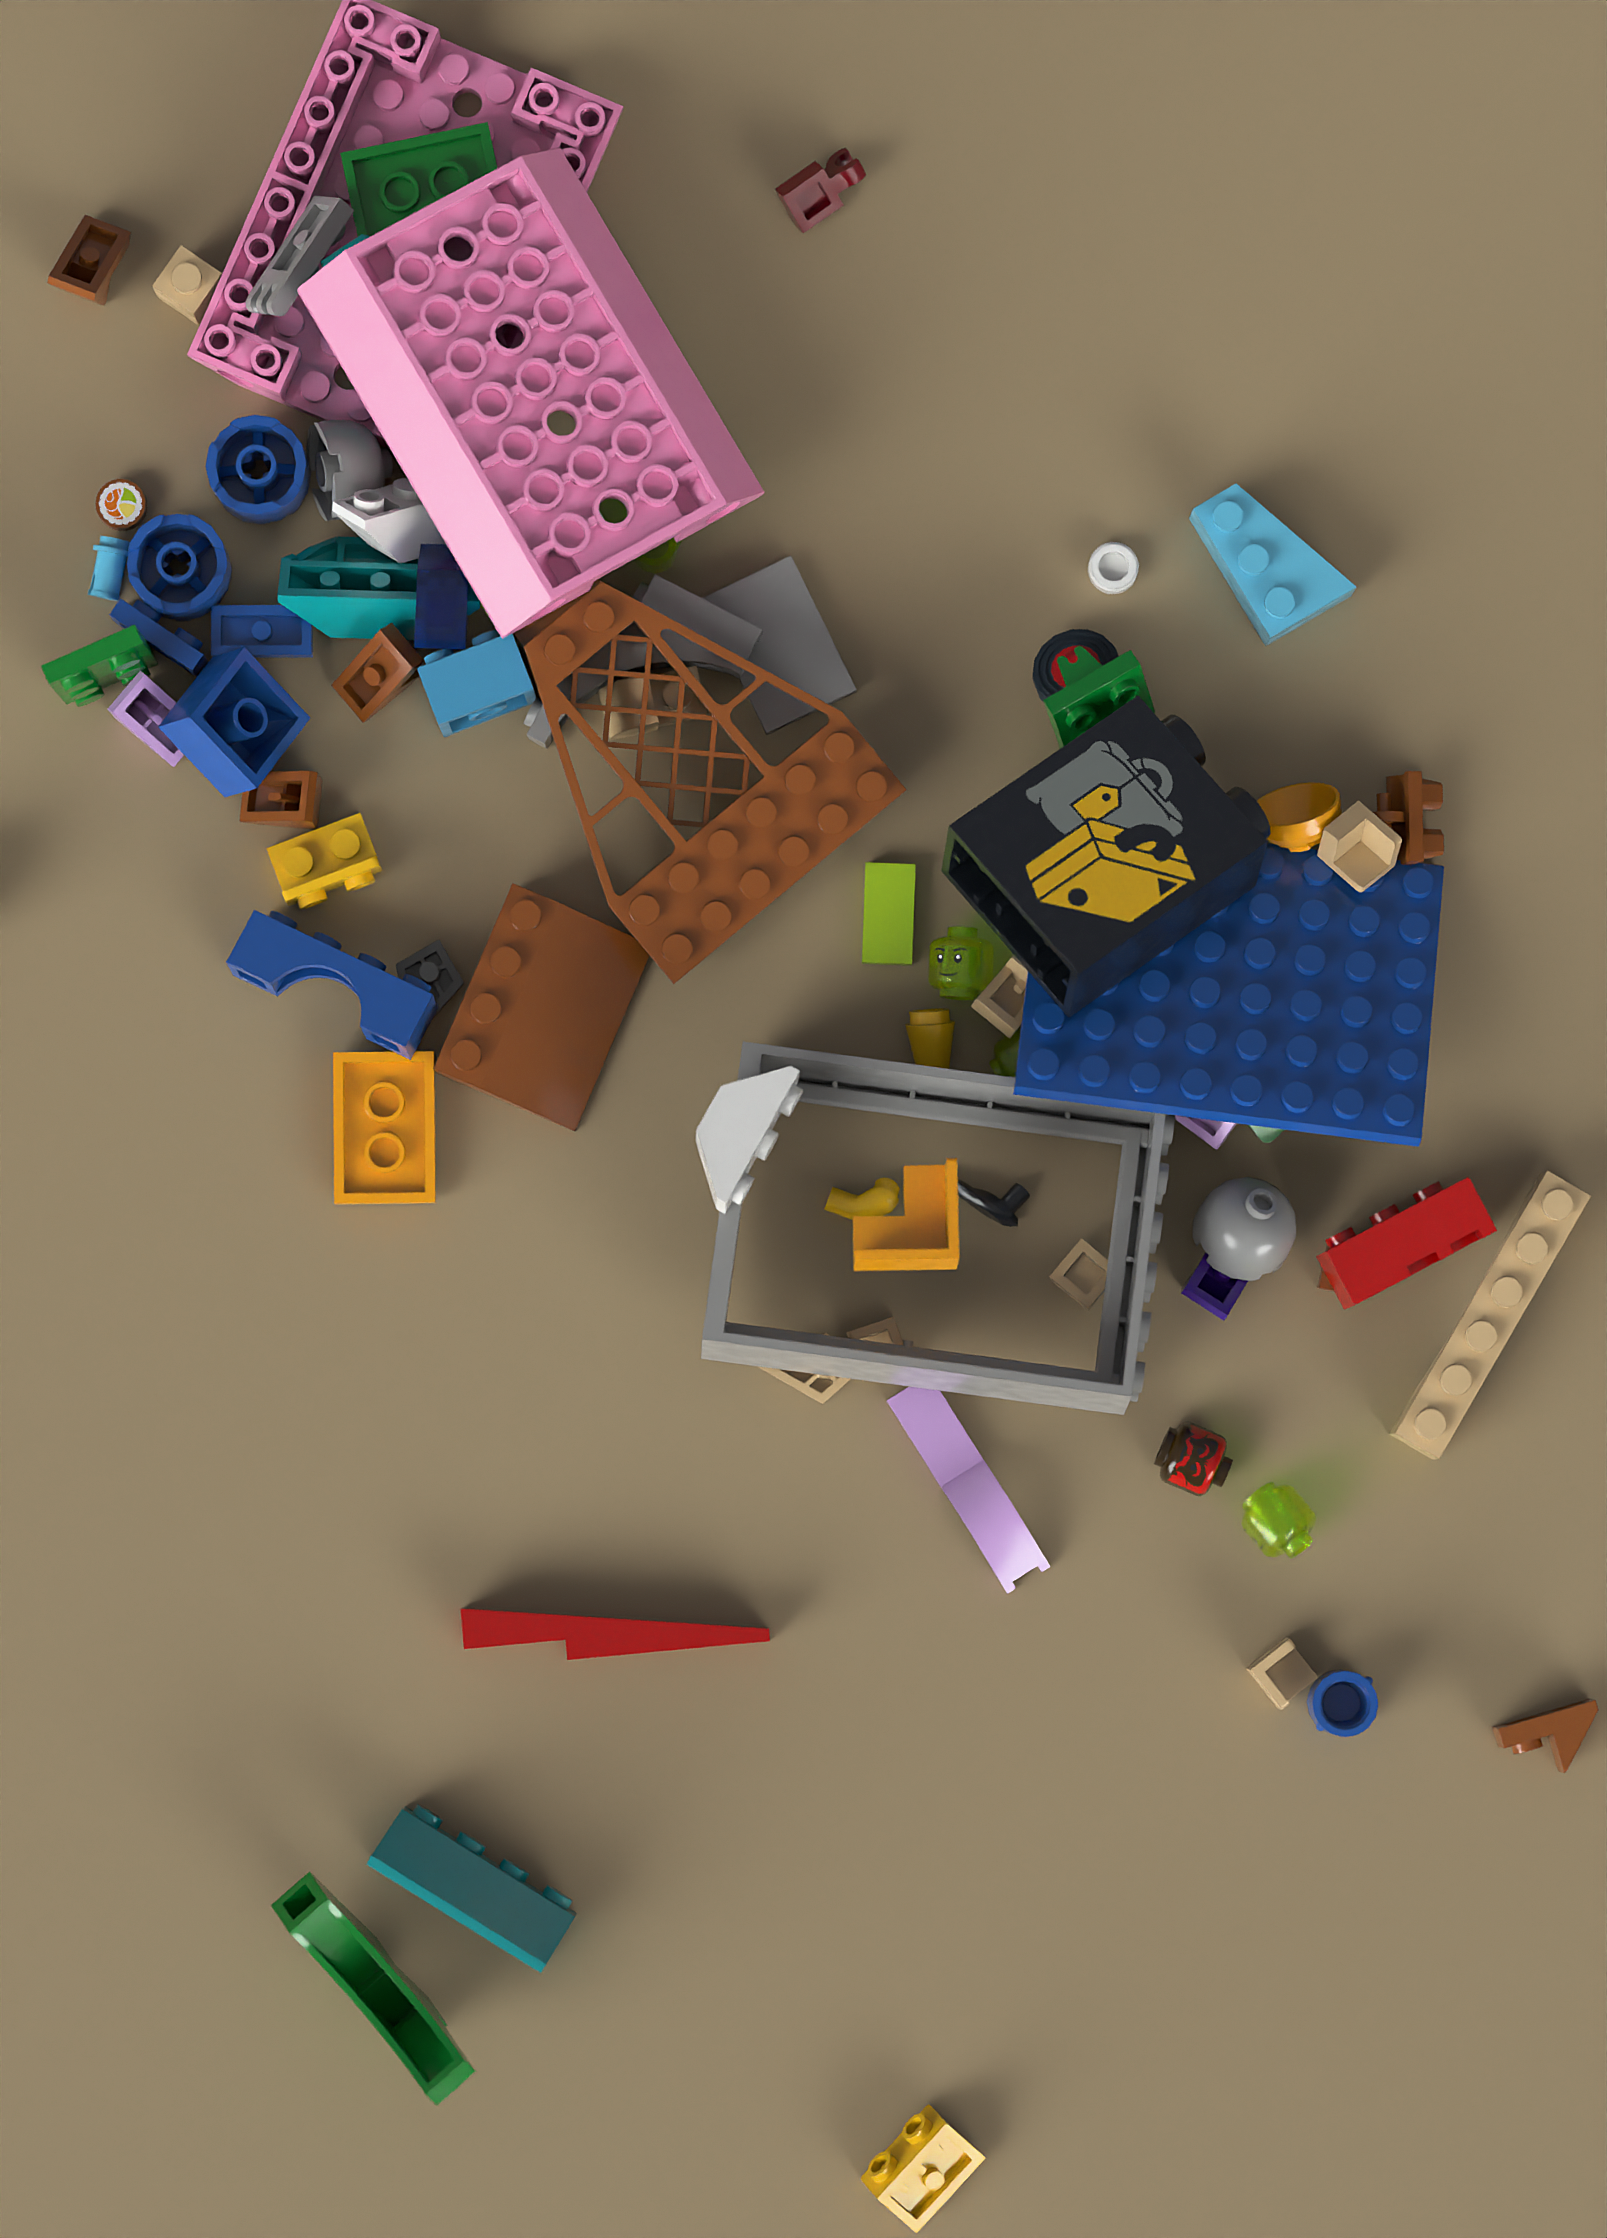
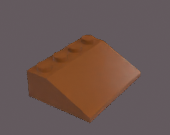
(542, 1008)

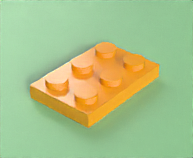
(384, 1128)

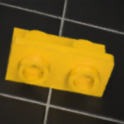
(325, 861)
(921, 2168)

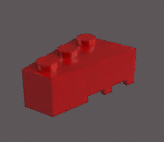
(1404, 1241)

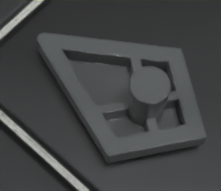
(435, 969)

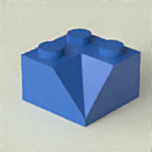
(234, 722)

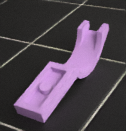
(968, 1483)

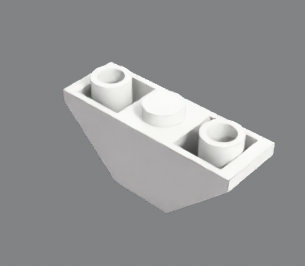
(390, 520)
(740, 1130)

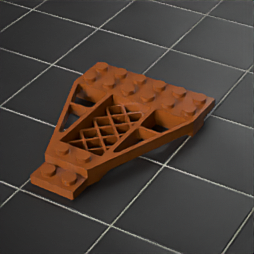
(756, 842)

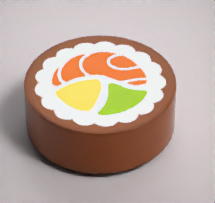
(121, 505)

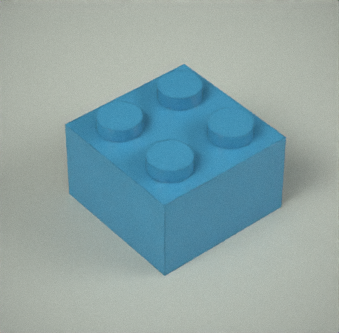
(476, 682)

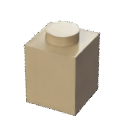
(187, 284)

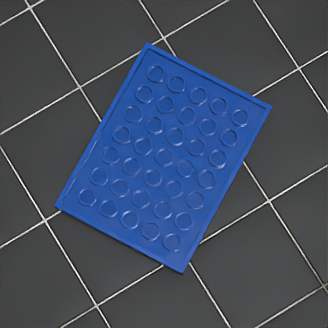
(1271, 1014)

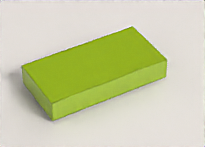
(888, 914)

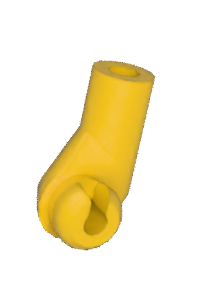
(873, 1202)

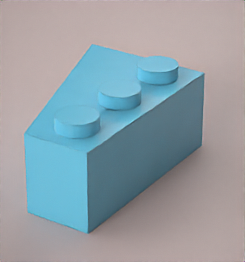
(1267, 564)

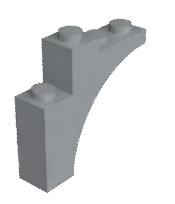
(679, 605)

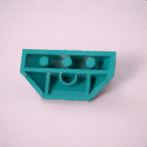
(352, 589)

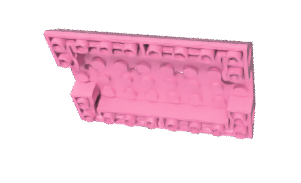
(374, 85)
(475, 414)

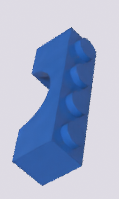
(278, 956)

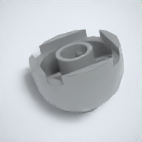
(345, 461)
(1245, 1228)

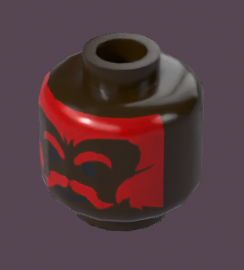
(1193, 1458)

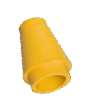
(931, 1036)

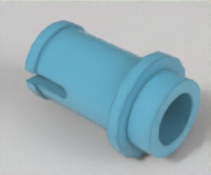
(109, 568)

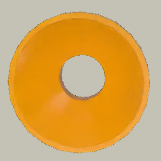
(1300, 814)

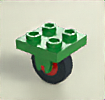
(1085, 681)

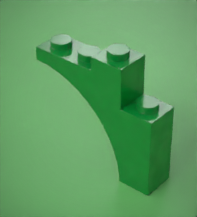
(375, 1986)

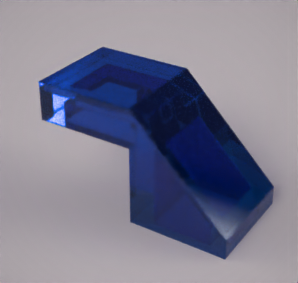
(440, 600)

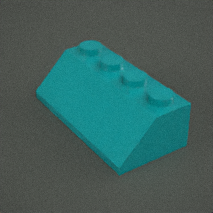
(473, 1888)

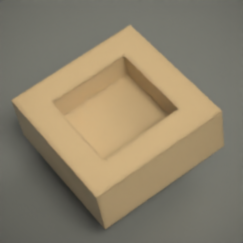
(1082, 1274)

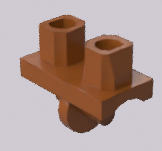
(1403, 812)

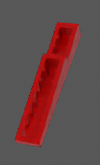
(598, 1635)

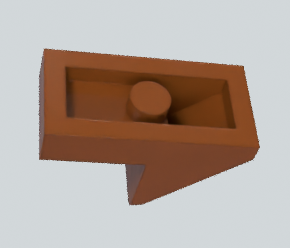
(90, 259)
(378, 673)
(1563, 1726)

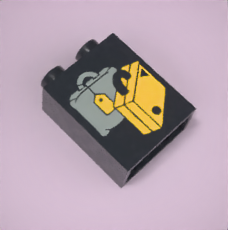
(1106, 853)

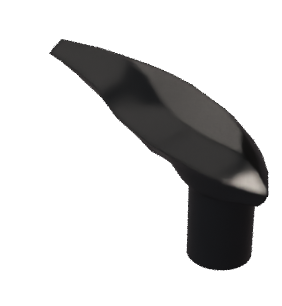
(997, 1209)

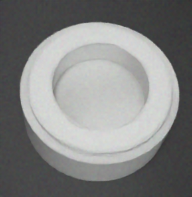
(1113, 568)

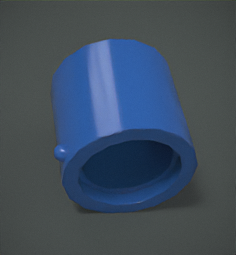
(1342, 1703)

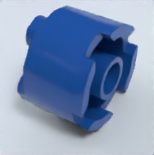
(237, 451)
(180, 538)

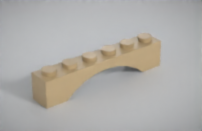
(1490, 1315)

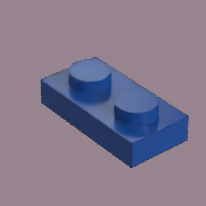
(262, 630)
(178, 647)

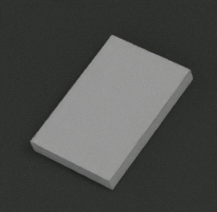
(792, 643)

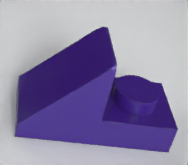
(1212, 1289)

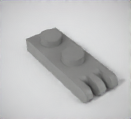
(299, 255)

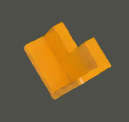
(925, 1234)

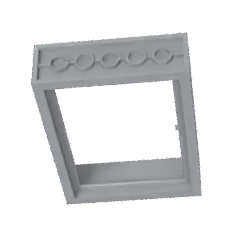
(985, 1102)

